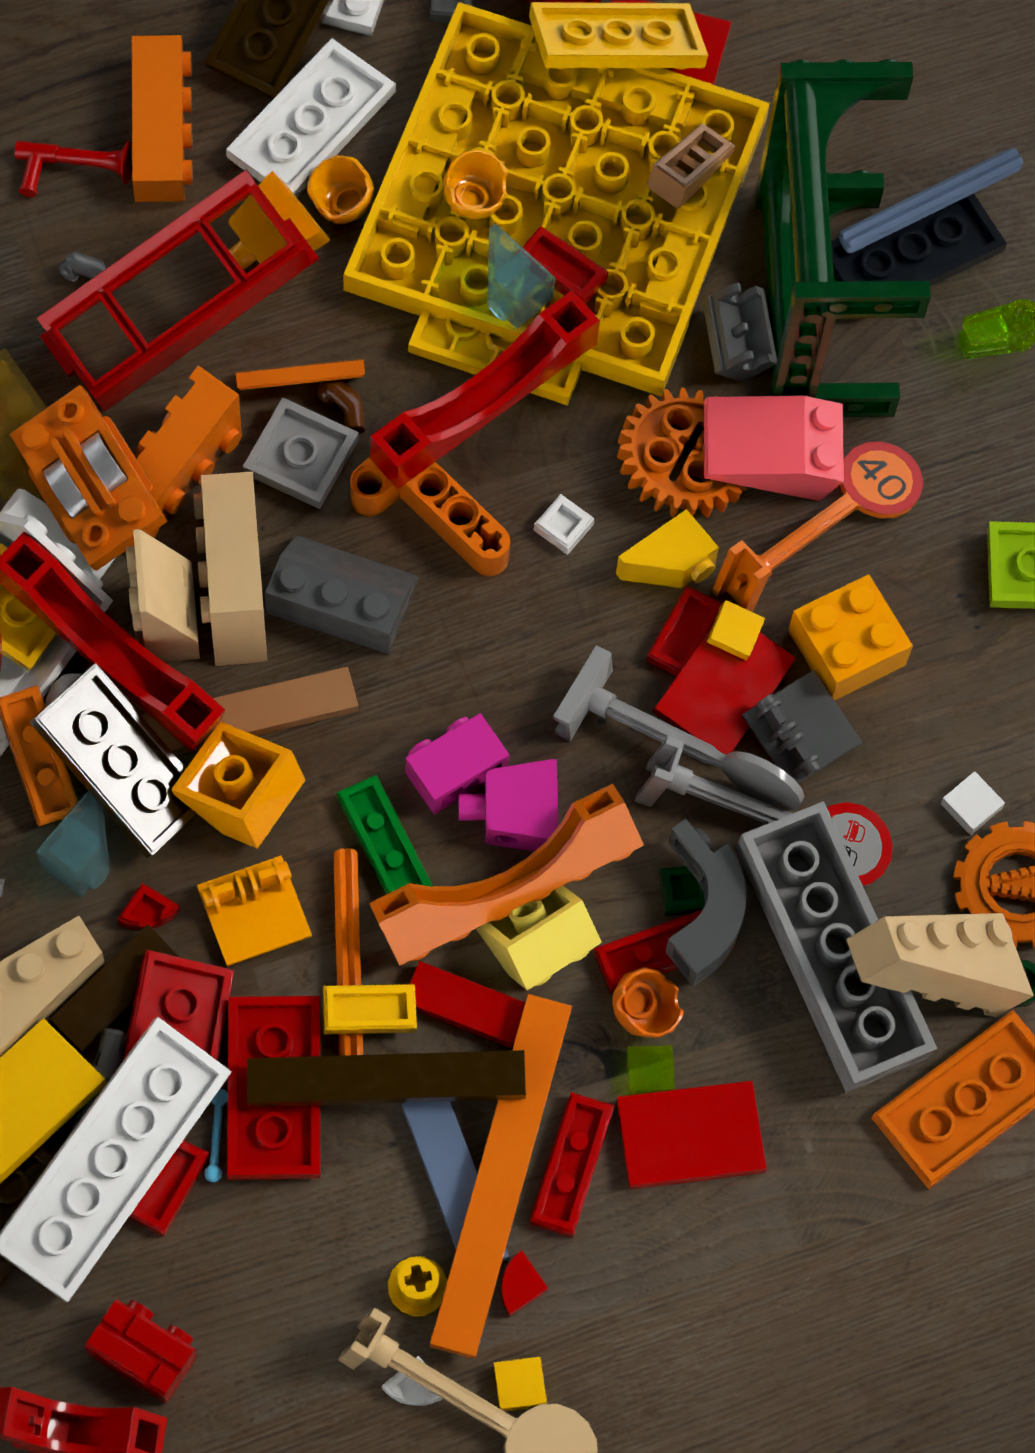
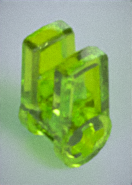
(999, 330)

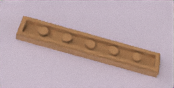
(280, 705)

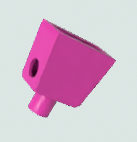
(516, 805)

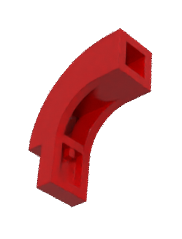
(63, 1427)

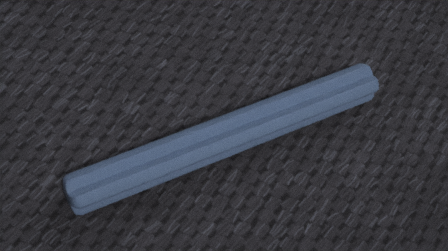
(930, 200)

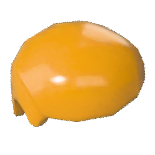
(475, 184)
(341, 189)

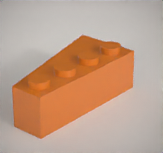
(190, 440)

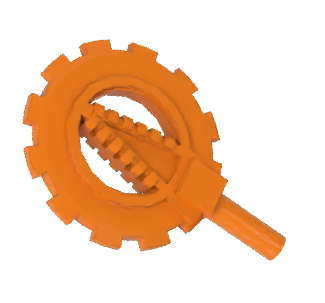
(978, 887)

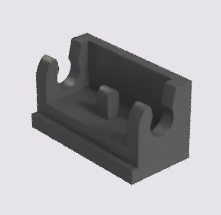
(739, 332)

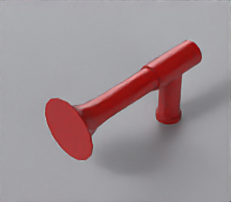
(37, 153)

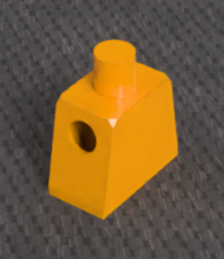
(259, 235)

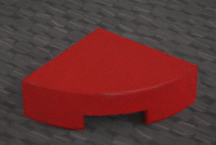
(147, 908)
(521, 1284)

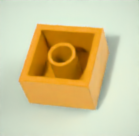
(850, 637)

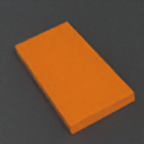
(964, 1101)

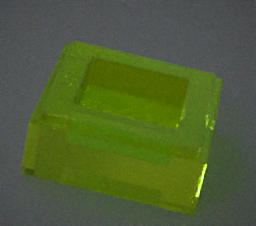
(650, 1069)

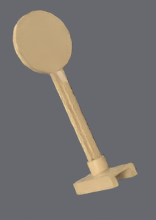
(538, 1430)

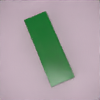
(381, 835)

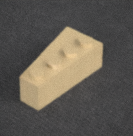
(44, 978)

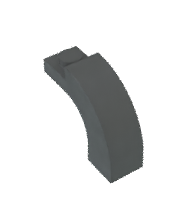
(712, 935)

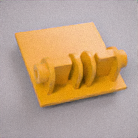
(254, 910)

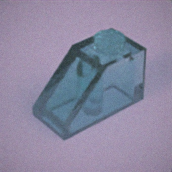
(516, 281)
(78, 847)

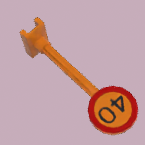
(877, 482)

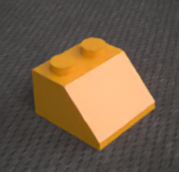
(240, 783)

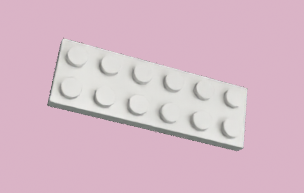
(111, 1159)

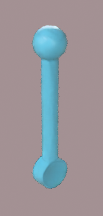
(213, 1172)

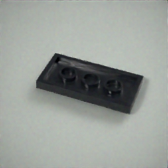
(925, 249)

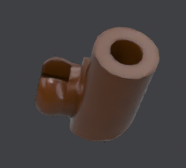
(347, 399)

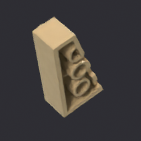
(231, 568)
(944, 957)

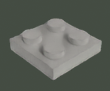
(301, 453)

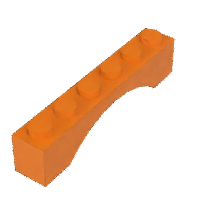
(589, 837)

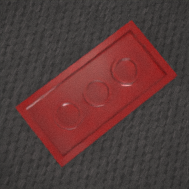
(271, 1139)

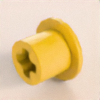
(417, 1286)

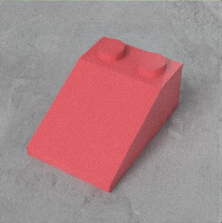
(775, 443)

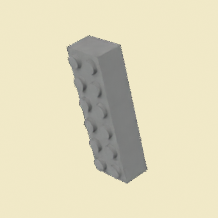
(813, 908)

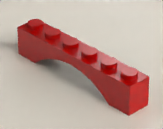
(431, 431)
(147, 680)

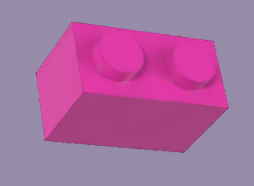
(455, 762)

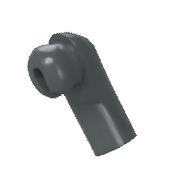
(82, 264)

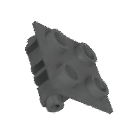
(802, 727)

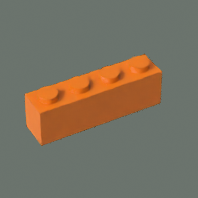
(158, 118)

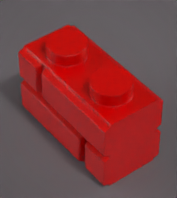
(142, 1349)

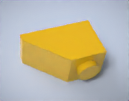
(670, 555)

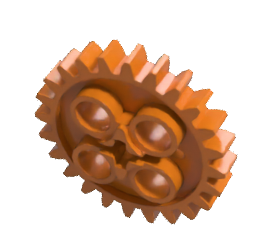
(650, 434)

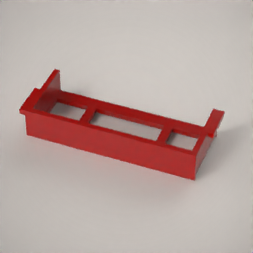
(197, 326)

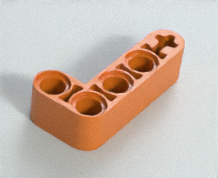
(438, 512)

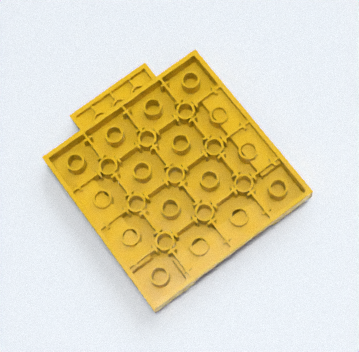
(577, 166)

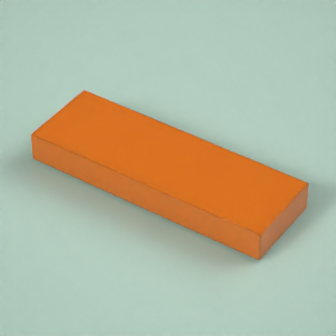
(300, 374)
(39, 766)

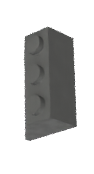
(339, 594)

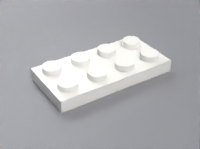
(312, 117)

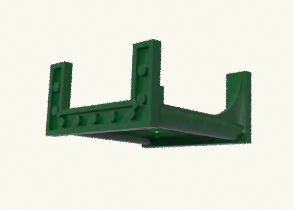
(797, 210)

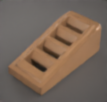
(675, 184)

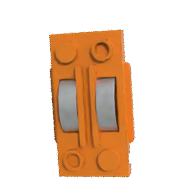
(88, 477)

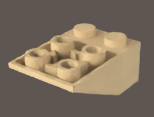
(162, 599)

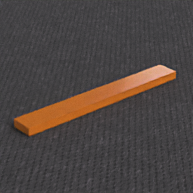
(500, 1183)

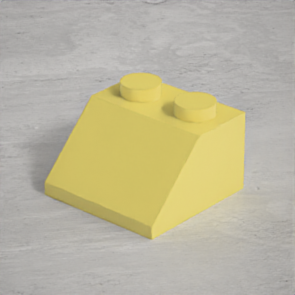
(541, 937)

